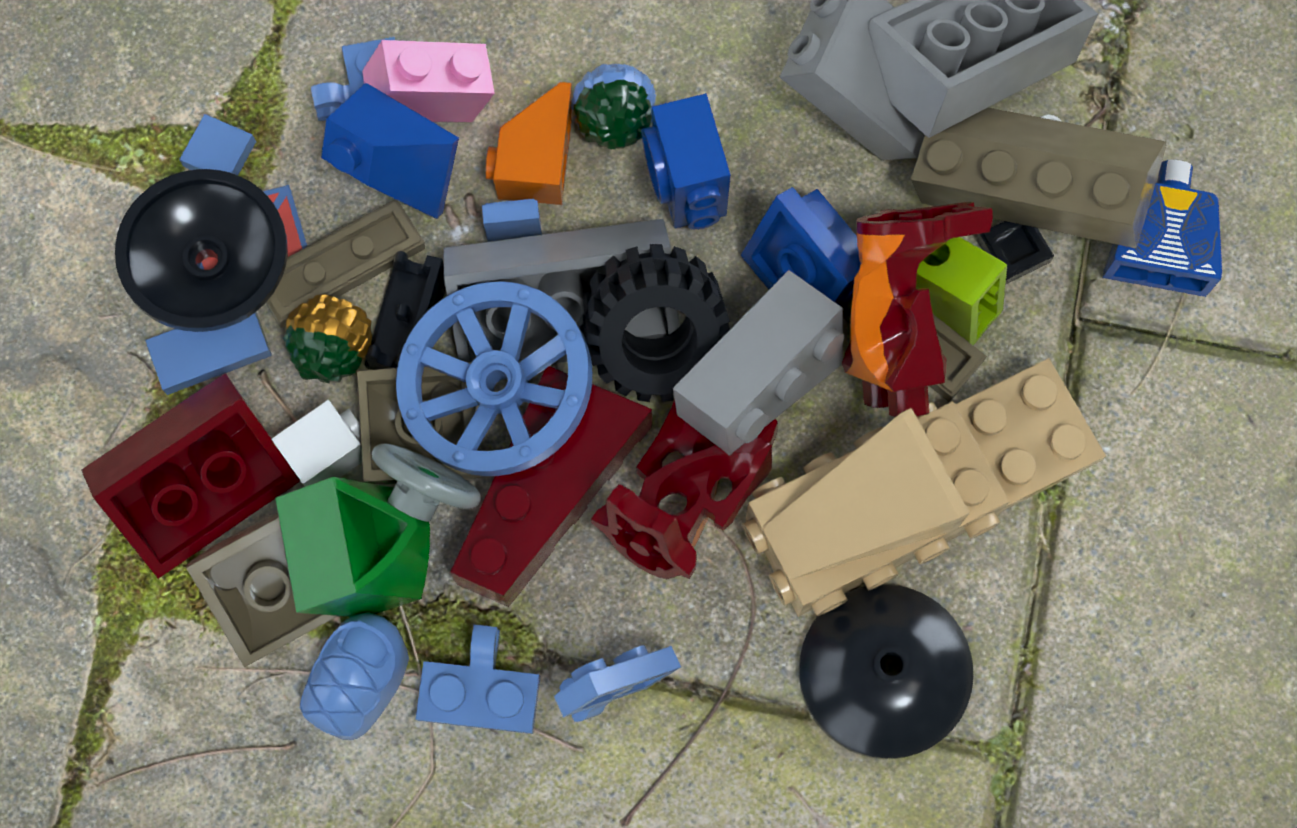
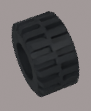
(642, 284)

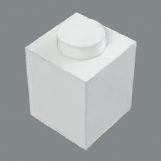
(321, 444)

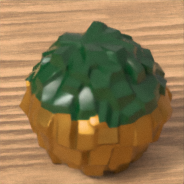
(327, 338)

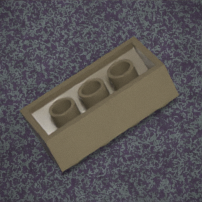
(1043, 174)

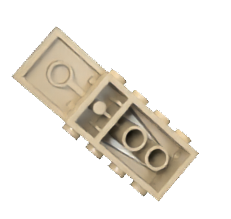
(917, 487)

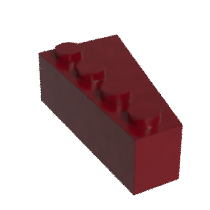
(537, 506)

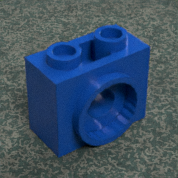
(687, 162)

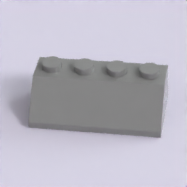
(969, 54)
(559, 267)

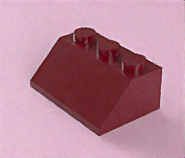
(189, 476)

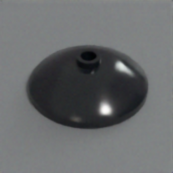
(194, 219)
(862, 704)

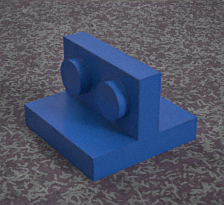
(807, 240)

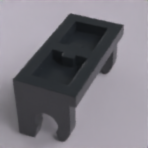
(409, 295)

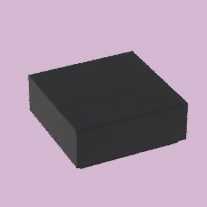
(1018, 247)

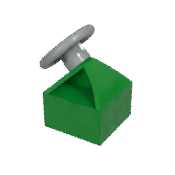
(366, 543)

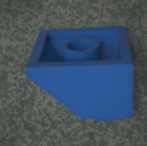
(391, 149)

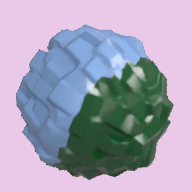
(613, 105)

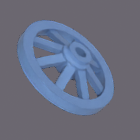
(488, 370)

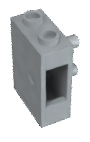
(840, 75)

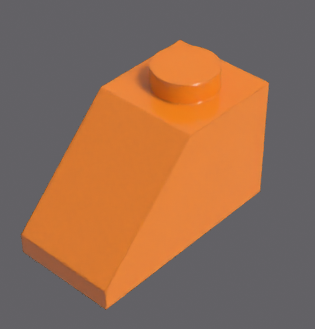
(534, 150)

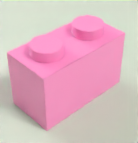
(433, 77)

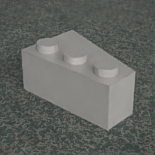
(763, 364)

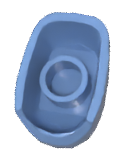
(355, 676)

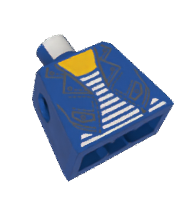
(1178, 238)

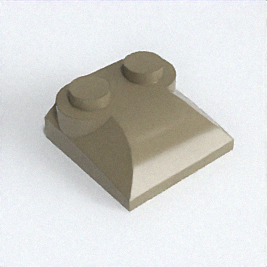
(383, 422)
(251, 591)

